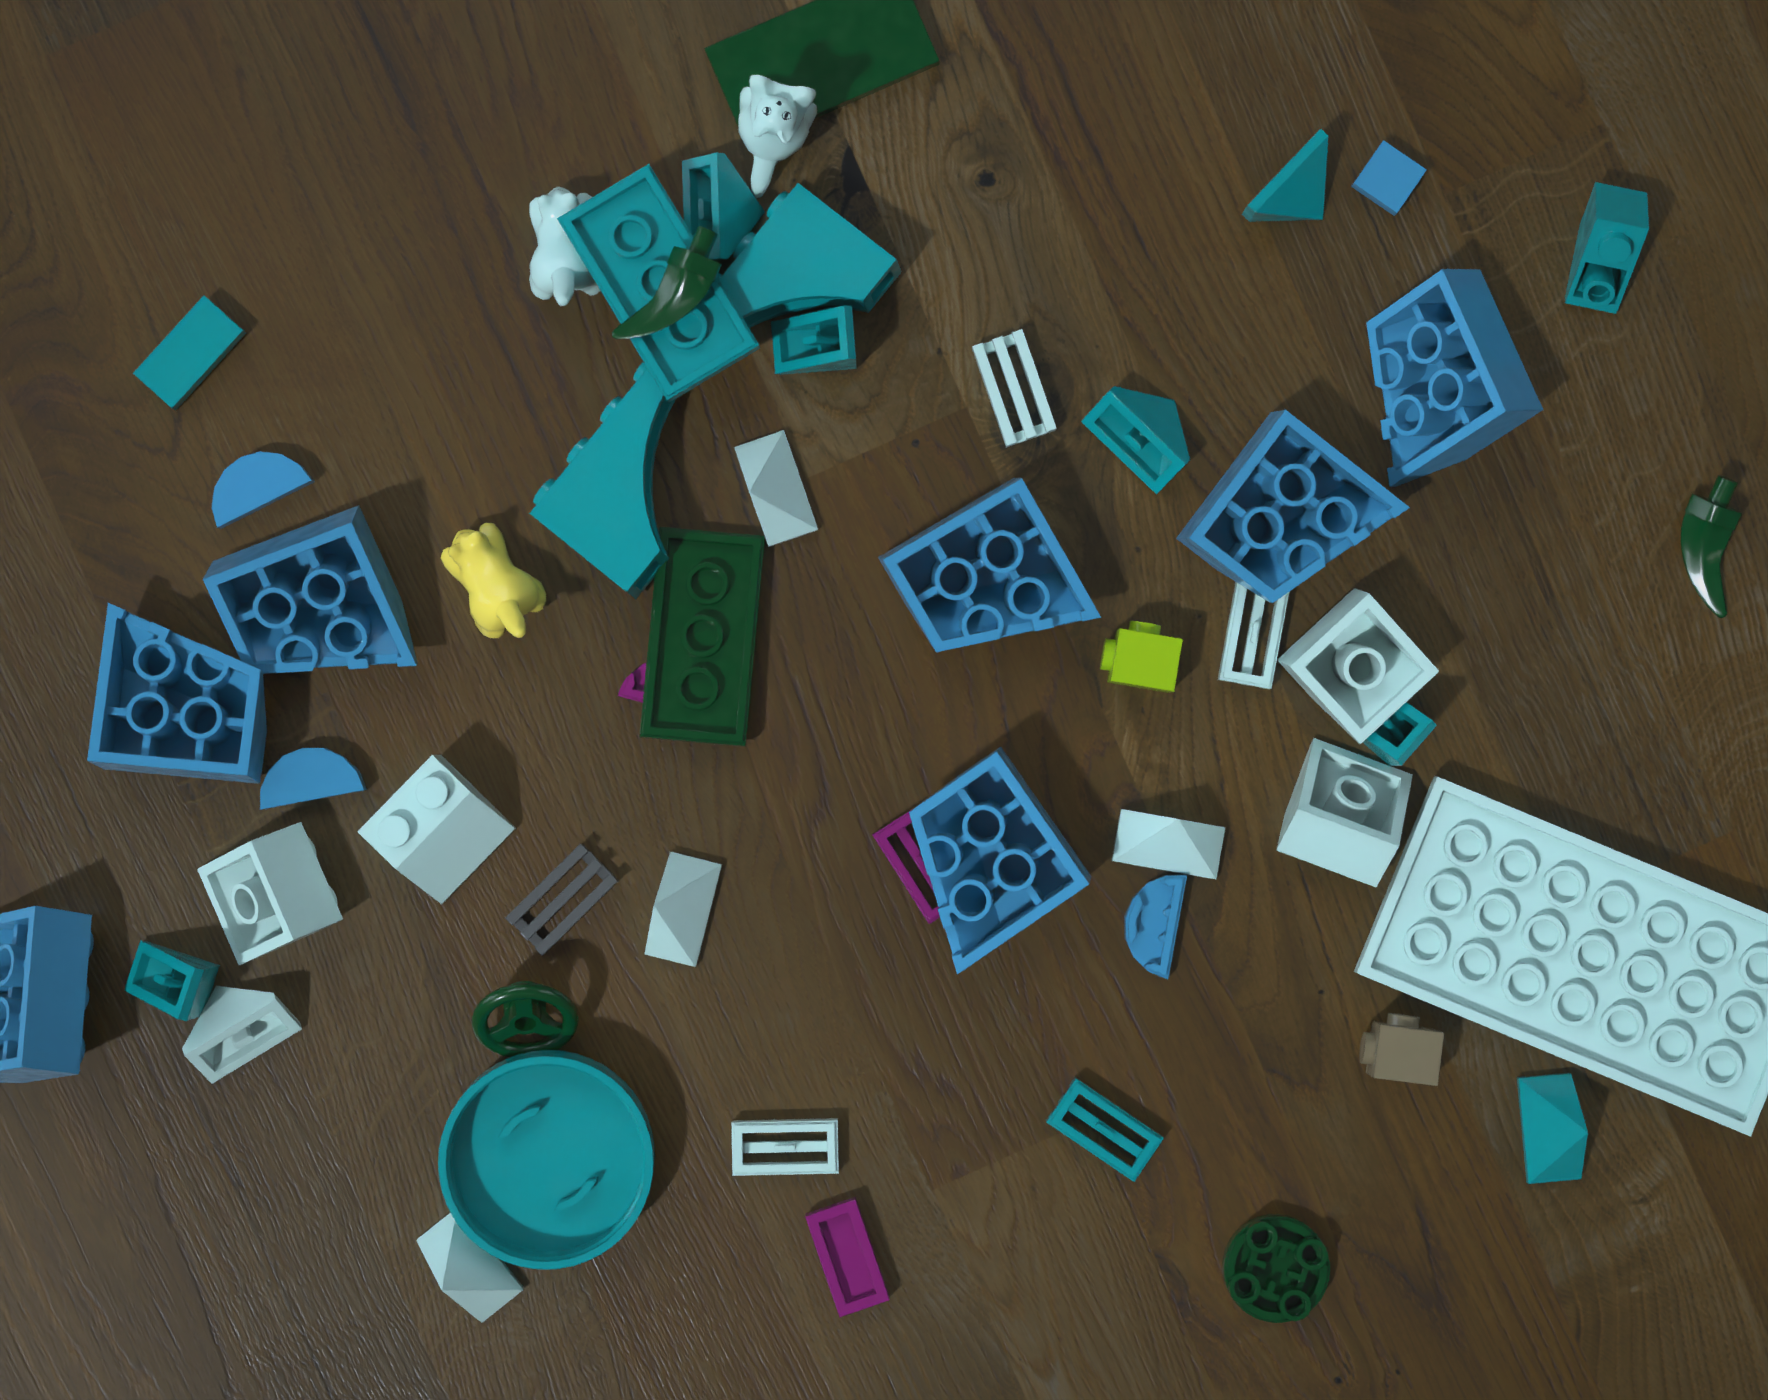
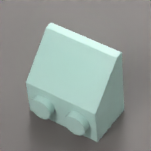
(1358, 664)
(1345, 813)
(437, 829)
(270, 893)

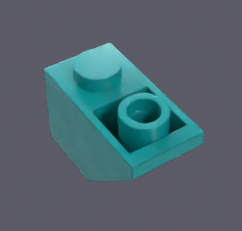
(1607, 247)

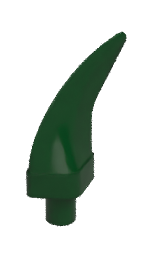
(680, 290)
(1704, 537)

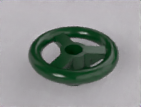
(524, 1014)

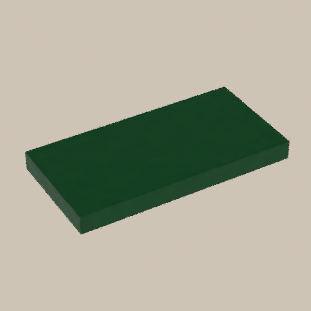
(829, 46)
(703, 637)

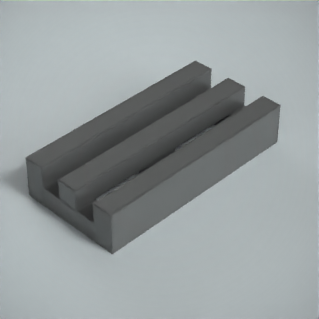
(529, 931)

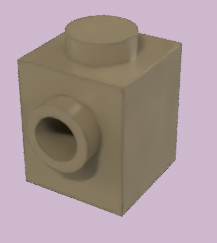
(1402, 1050)

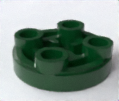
(1276, 1268)

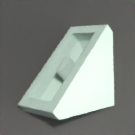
(776, 488)
(1168, 844)
(682, 909)
(237, 1029)
(466, 1271)

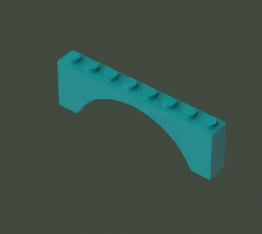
(605, 495)

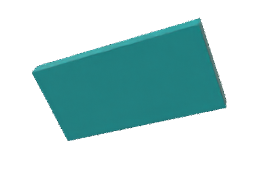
(626, 245)

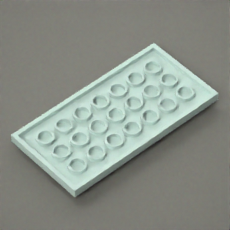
(1579, 954)

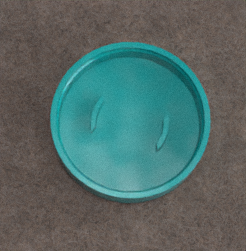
(546, 1159)

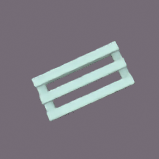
(1000, 346)
(1245, 675)
(785, 1125)

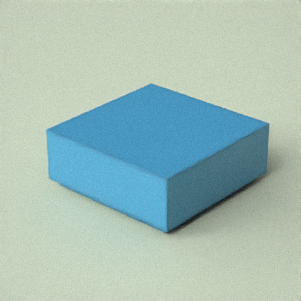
(1388, 178)

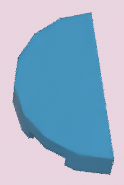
(254, 484)
(309, 776)
(1153, 922)

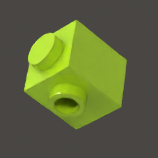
(1142, 657)

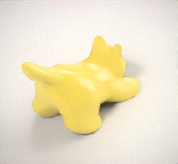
(496, 588)

